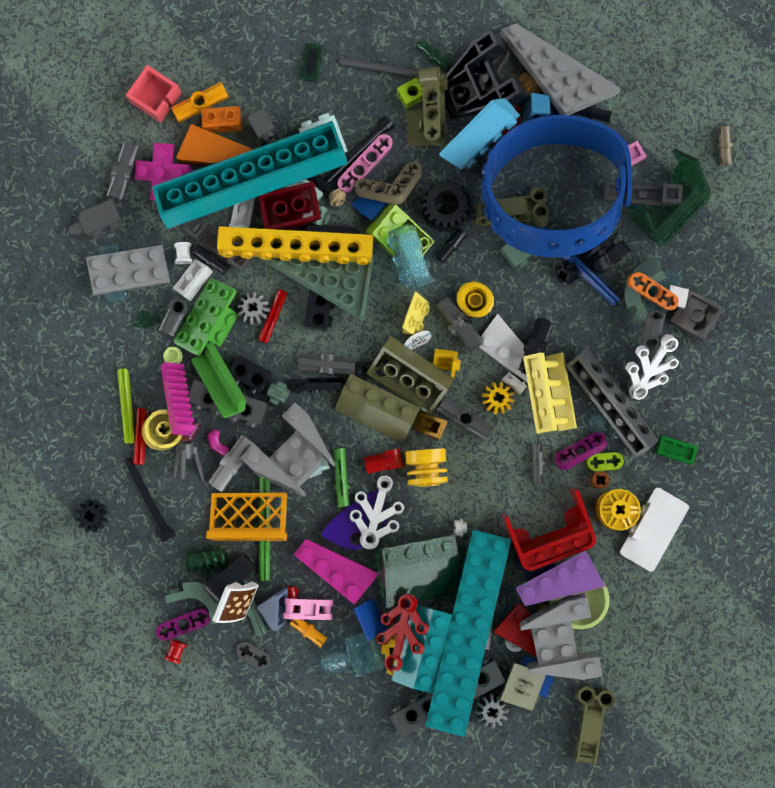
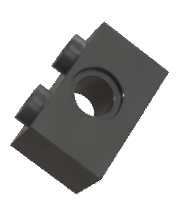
(263, 127)

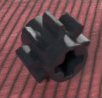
(567, 272)

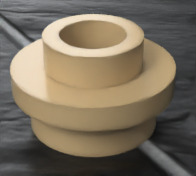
(337, 197)

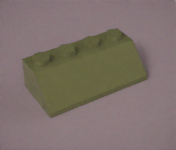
(411, 376)
(376, 408)

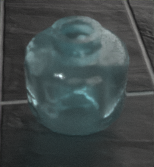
(335, 661)

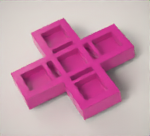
(161, 168)

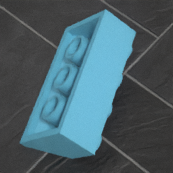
(480, 134)

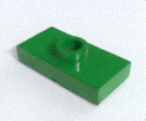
(676, 450)

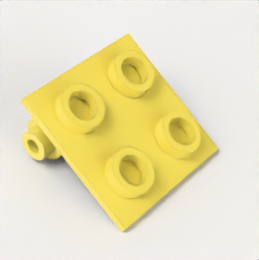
(417, 311)

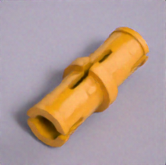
(308, 631)

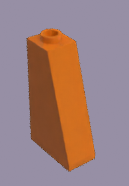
(206, 148)

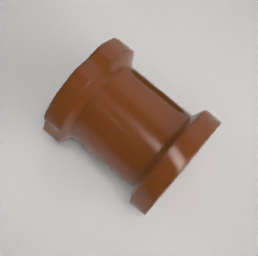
(605, 480)

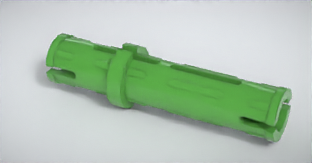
(343, 501)

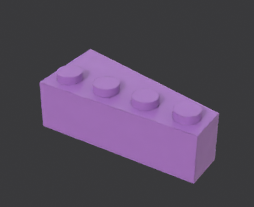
(563, 580)

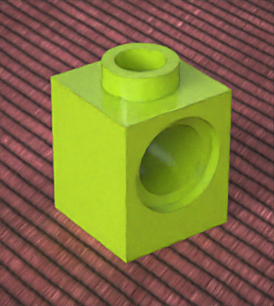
(406, 99)

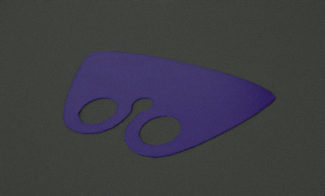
(341, 527)

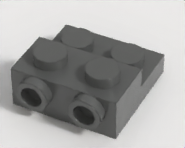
(699, 317)

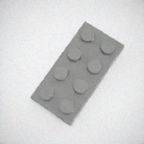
(127, 270)

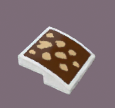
(235, 602)

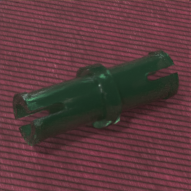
(433, 55)

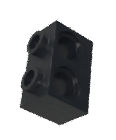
(314, 310)
(252, 371)

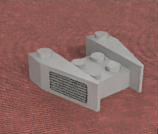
(295, 458)
(556, 643)

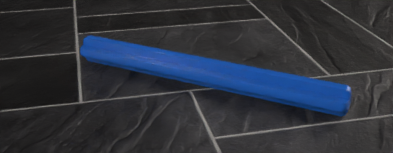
(591, 277)

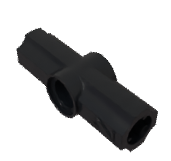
(537, 340)

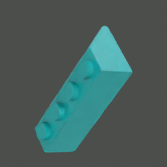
(421, 670)

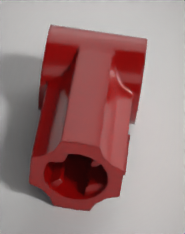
(387, 461)

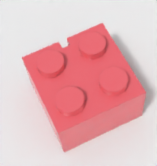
(153, 93)

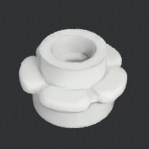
(461, 527)

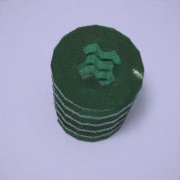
(206, 559)

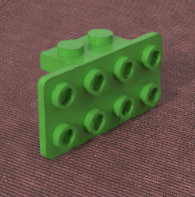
(208, 319)

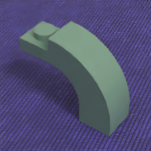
(635, 301)
(194, 590)

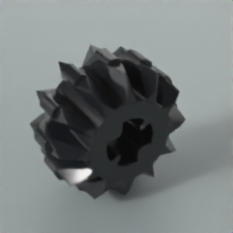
(94, 508)

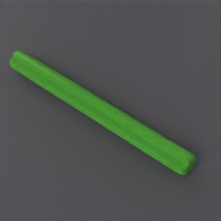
(264, 546)

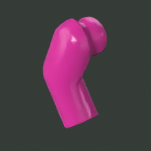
(214, 443)

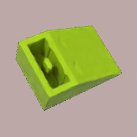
(390, 219)

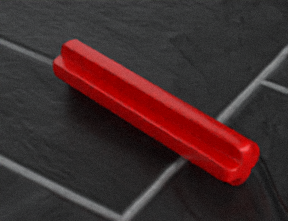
(272, 316)
(139, 444)

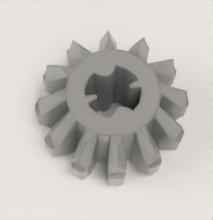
(255, 300)
(489, 717)

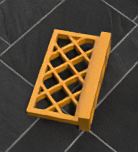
(251, 533)

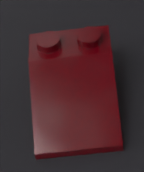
(290, 207)

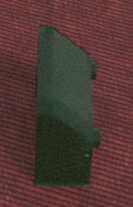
(664, 222)

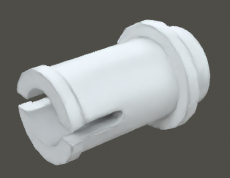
(514, 383)

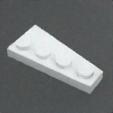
(503, 346)

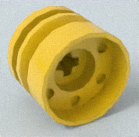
(426, 467)
(606, 509)

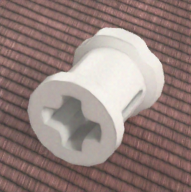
(183, 253)

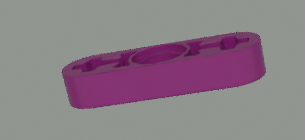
(578, 458)
(171, 634)

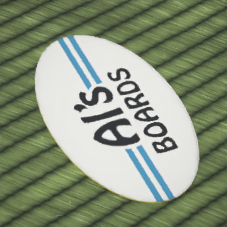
(418, 339)

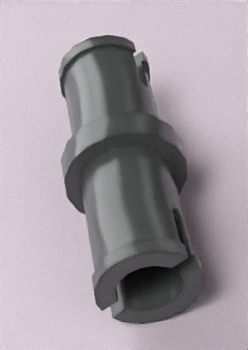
(537, 463)

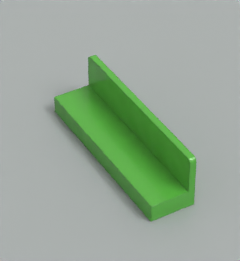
(219, 382)

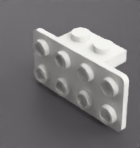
(654, 529)

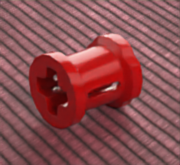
(175, 651)

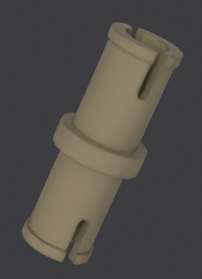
(725, 146)

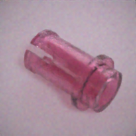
(191, 437)

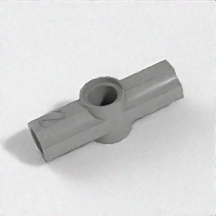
(230, 464)

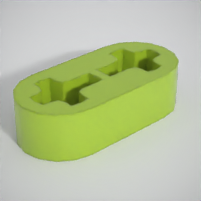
(605, 456)

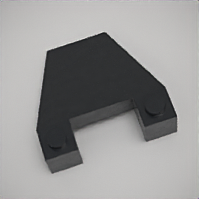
(476, 82)

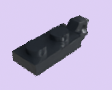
(315, 385)

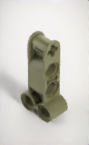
(434, 84)
(520, 208)
(591, 723)

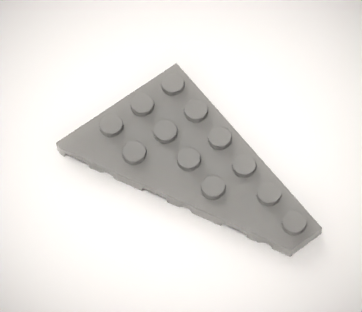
(559, 76)

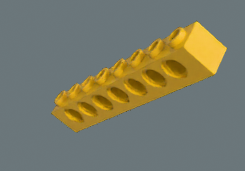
(287, 238)

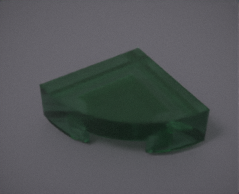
(145, 320)

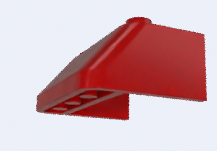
(558, 544)

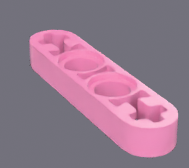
(363, 162)

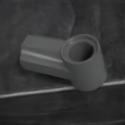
(174, 319)

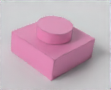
(636, 153)

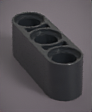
(234, 573)

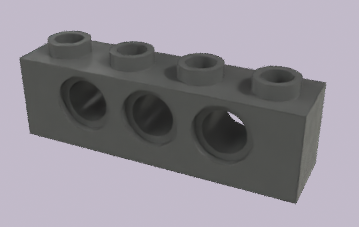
(258, 408)

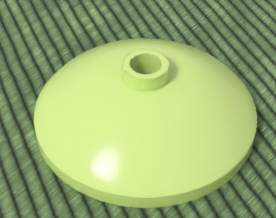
(598, 604)

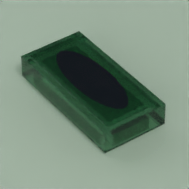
(311, 62)

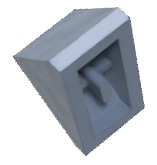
(273, 610)

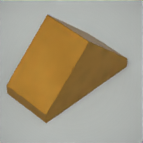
(429, 425)

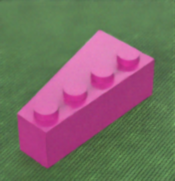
(339, 571)

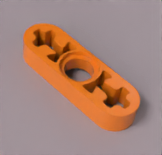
(660, 289)

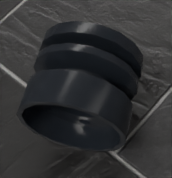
(608, 253)

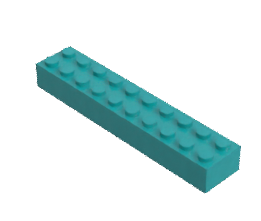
(249, 175)
(468, 633)

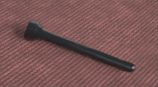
(384, 125)
(165, 532)

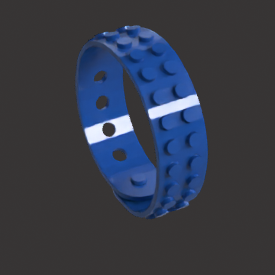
(564, 131)

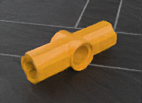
(210, 96)

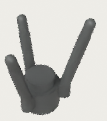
(185, 451)

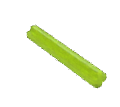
(126, 405)

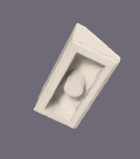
(192, 279)

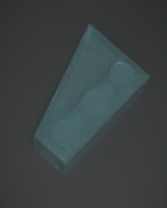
(410, 258)

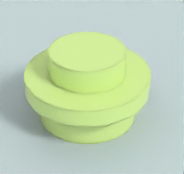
(173, 355)

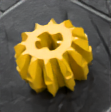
(501, 392)

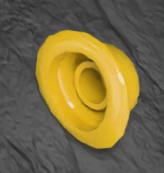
(475, 299)

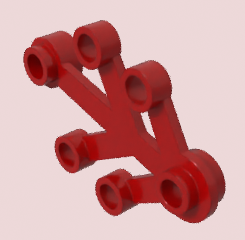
(402, 629)

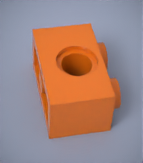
(222, 119)

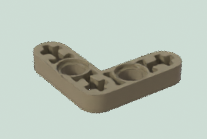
(367, 188)

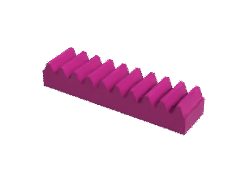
(177, 398)

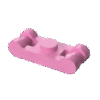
(308, 609)

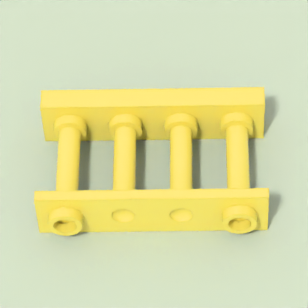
(540, 392)

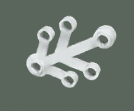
(640, 387)
(375, 516)

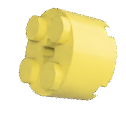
(156, 439)

